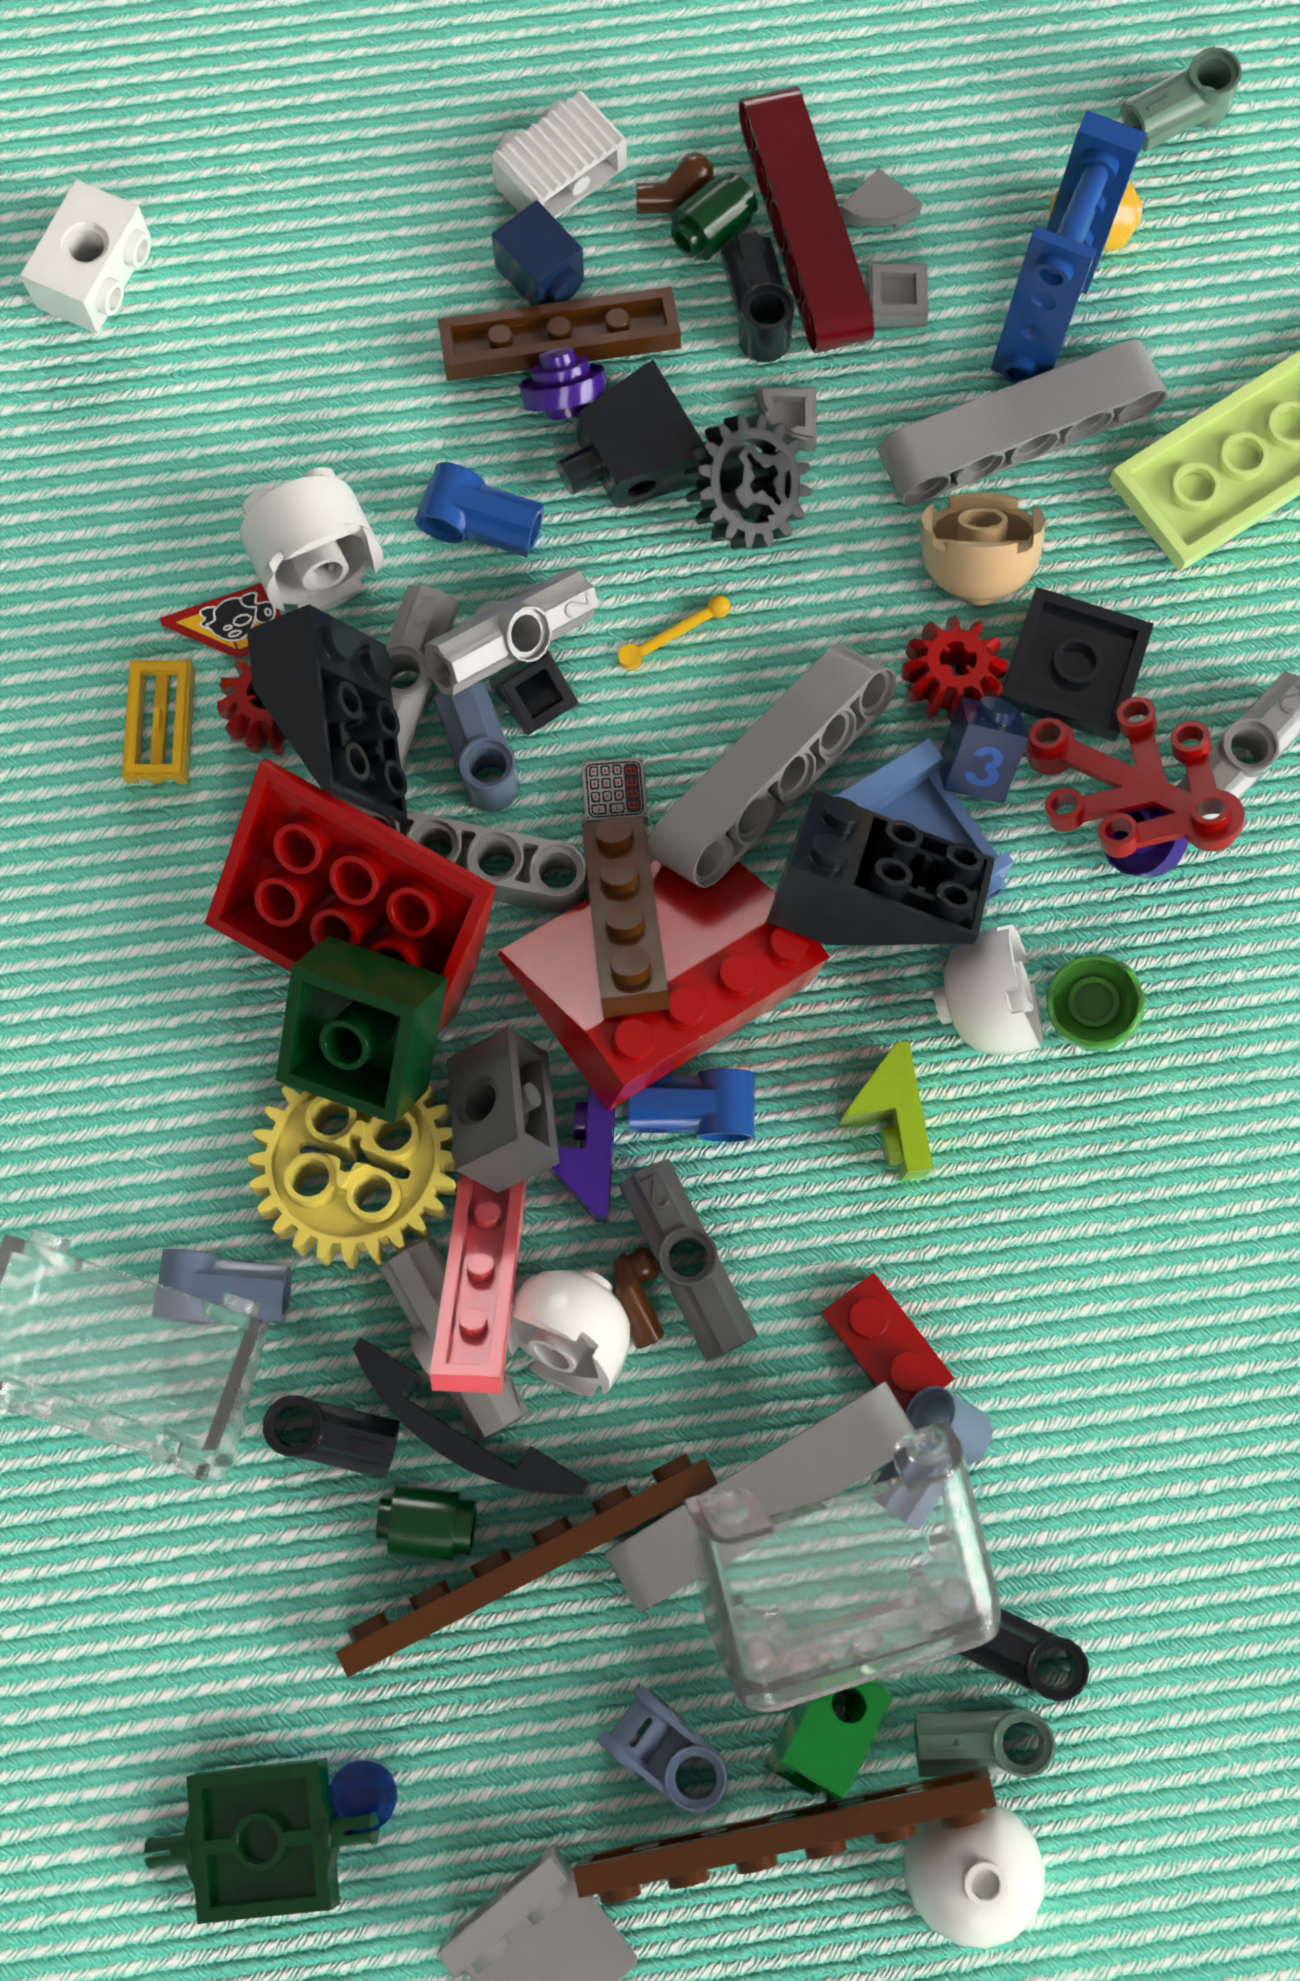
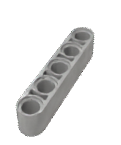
(1022, 422)
(771, 765)
(476, 843)
(794, 1474)

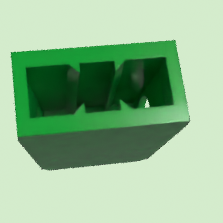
(821, 1750)

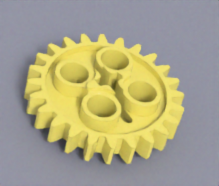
(335, 1214)

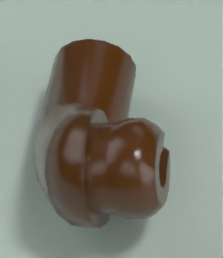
(686, 179)
(628, 1275)

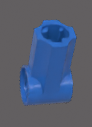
(464, 507)
(712, 1105)

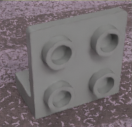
(539, 1932)

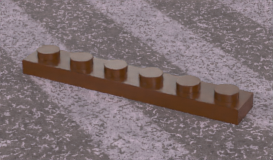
(500, 1574)
(757, 1841)

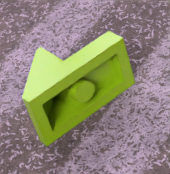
(895, 1096)

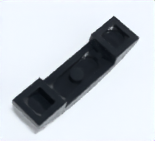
(396, 1385)

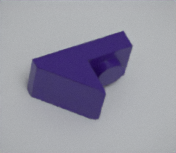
(588, 1170)

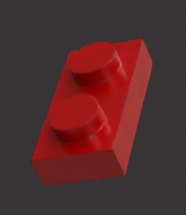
(885, 1341)

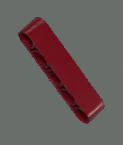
(806, 220)

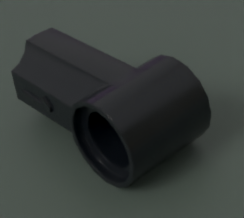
(758, 296)
(339, 1436)
(1015, 1655)

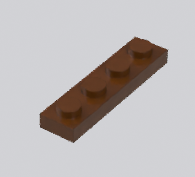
(592, 326)
(624, 917)

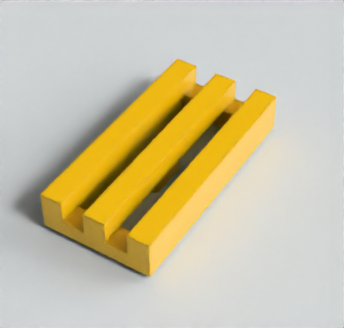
(157, 770)

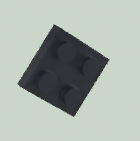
(1075, 663)

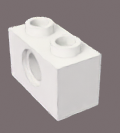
(87, 227)

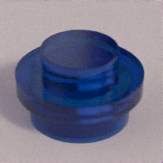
(364, 1788)

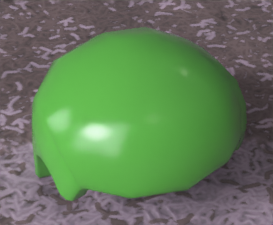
(1095, 1002)

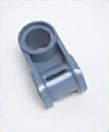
(662, 1749)

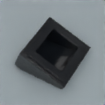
(533, 692)

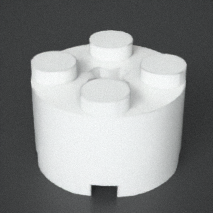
(309, 541)

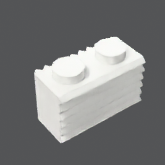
(559, 157)

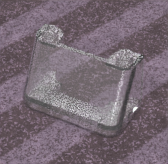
(125, 1356)
(846, 1581)

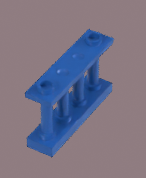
(1067, 254)

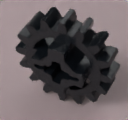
(746, 481)

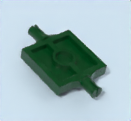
(262, 1841)

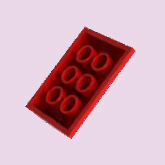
(323, 868)
(719, 973)

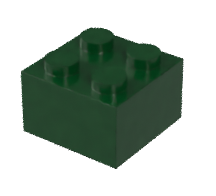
(360, 1028)

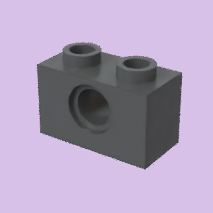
(502, 1111)

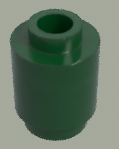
(713, 216)
(427, 1523)

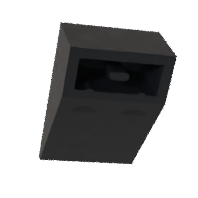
(333, 705)
(878, 881)

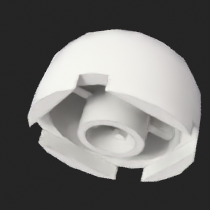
(990, 994)
(571, 1330)
(975, 1880)

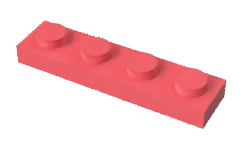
(478, 1289)

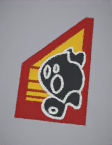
(224, 620)

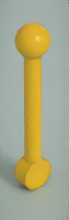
(631, 655)

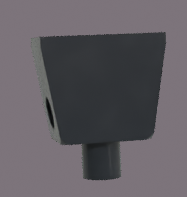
(633, 441)

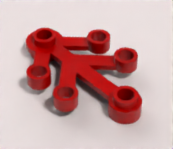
(1137, 786)

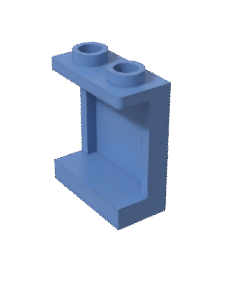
(914, 793)

